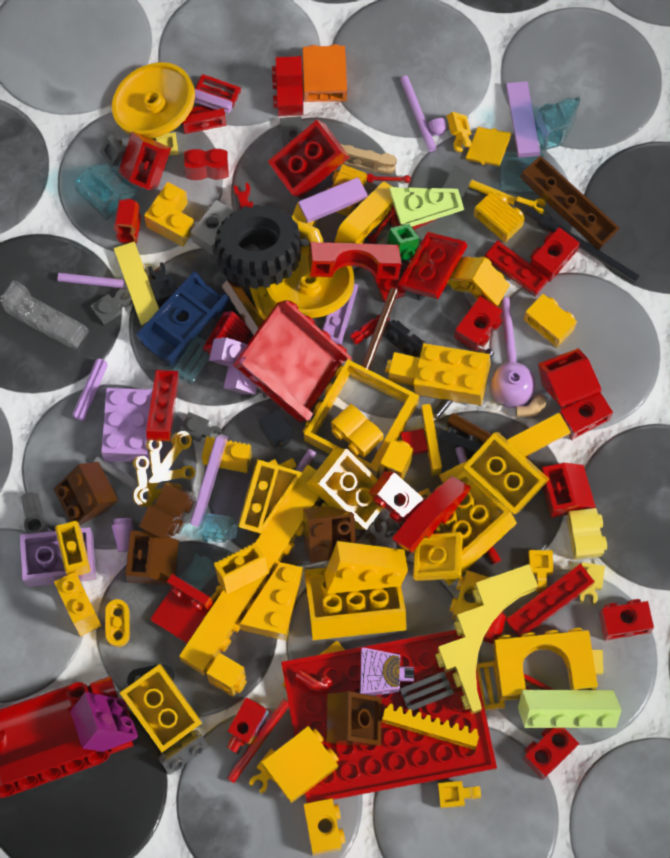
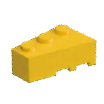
(275, 604)

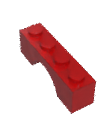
(379, 259)

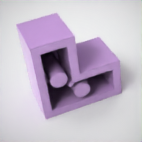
(225, 352)

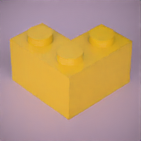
(166, 215)
(479, 279)

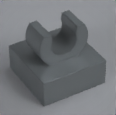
(112, 150)

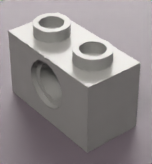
(200, 231)

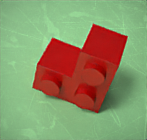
(288, 82)

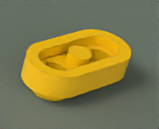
(117, 624)

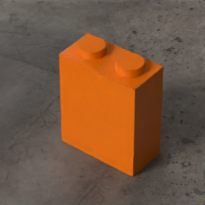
(324, 73)

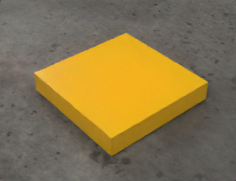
(439, 557)

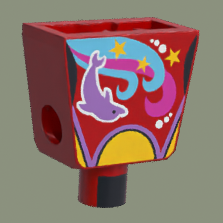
(255, 717)

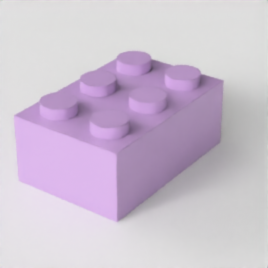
(125, 424)
(43, 560)

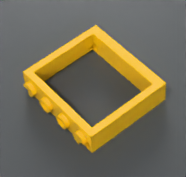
(376, 381)

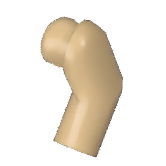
(533, 408)

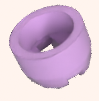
(437, 126)

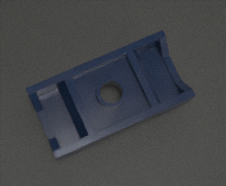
(168, 336)

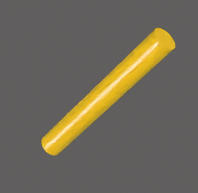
(486, 190)

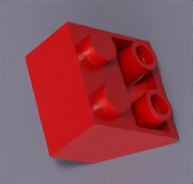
(144, 161)
(569, 377)
(566, 489)

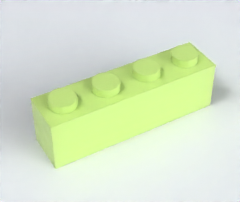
(569, 709)

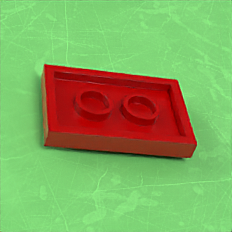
(432, 265)

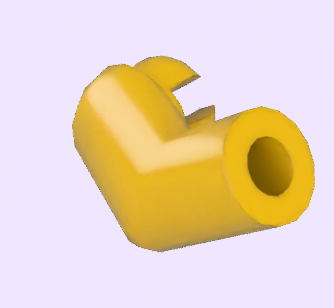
(312, 233)

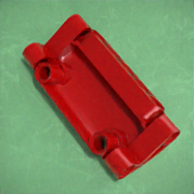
(42, 740)

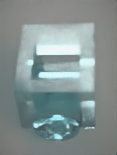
(219, 528)

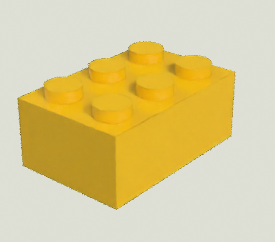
(452, 374)
(506, 473)
(345, 486)
(161, 707)

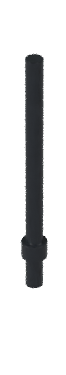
(546, 222)

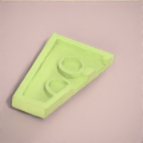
(424, 204)

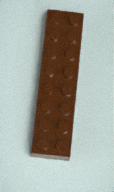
(569, 202)

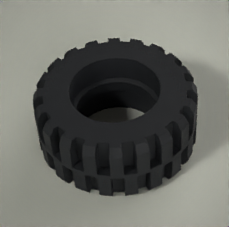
(263, 266)

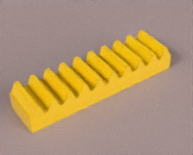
(429, 728)

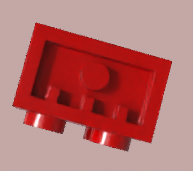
(182, 609)

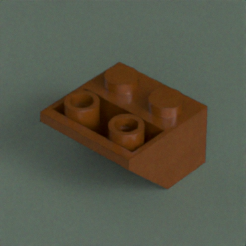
(85, 493)
(324, 528)
(151, 558)

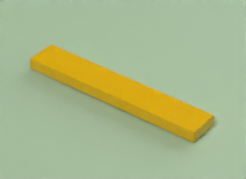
(526, 441)

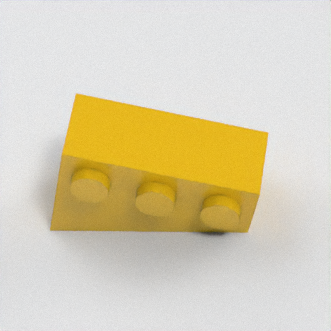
(265, 494)
(364, 568)

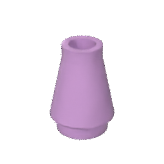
(121, 532)

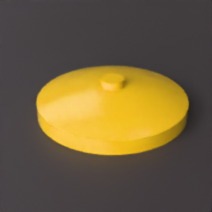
(153, 100)
(314, 295)

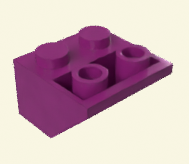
(102, 722)

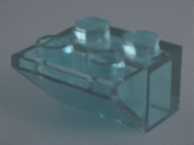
(555, 122)
(104, 188)

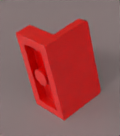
(204, 118)

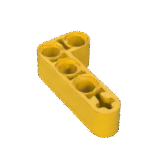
(366, 216)

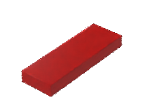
(516, 268)

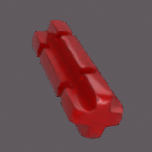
(365, 331)

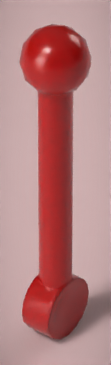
(370, 178)
(373, 238)

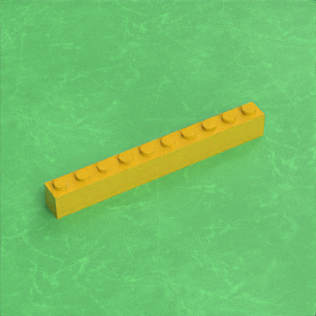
(230, 609)

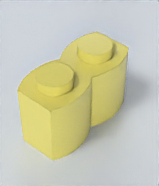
(586, 534)

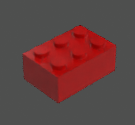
(308, 159)

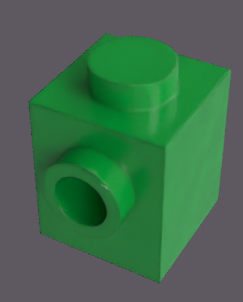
(406, 239)

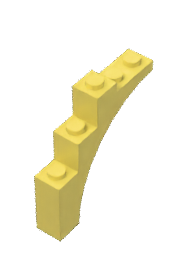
(462, 655)

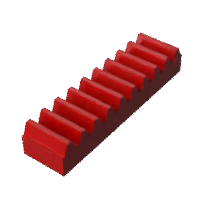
(162, 405)
(550, 601)

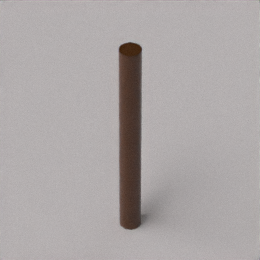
(372, 348)

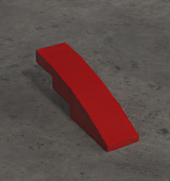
(431, 513)

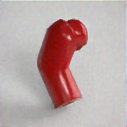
(312, 683)

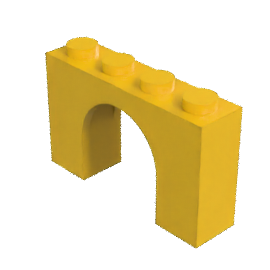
(572, 647)

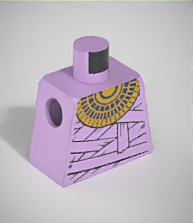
(382, 672)

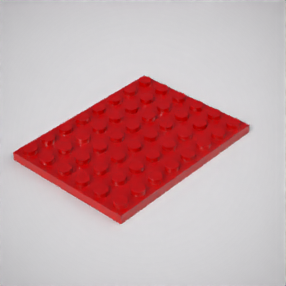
(404, 755)

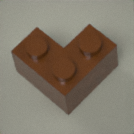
(168, 512)

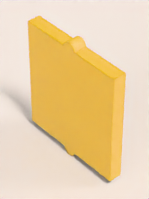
(488, 146)

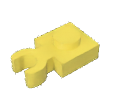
(597, 574)

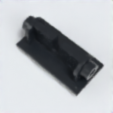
(398, 335)

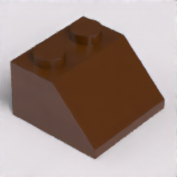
(353, 719)

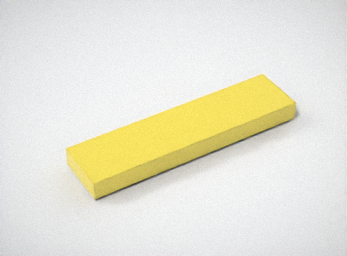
(137, 281)

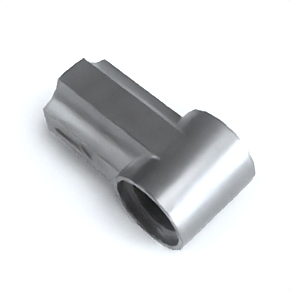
(32, 512)

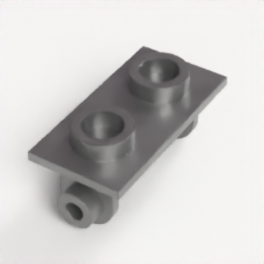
(192, 746)

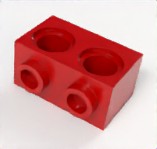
(554, 754)

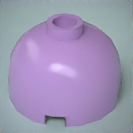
(512, 385)

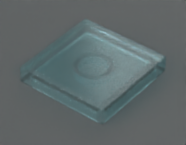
(510, 172)

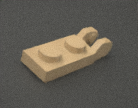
(370, 160)

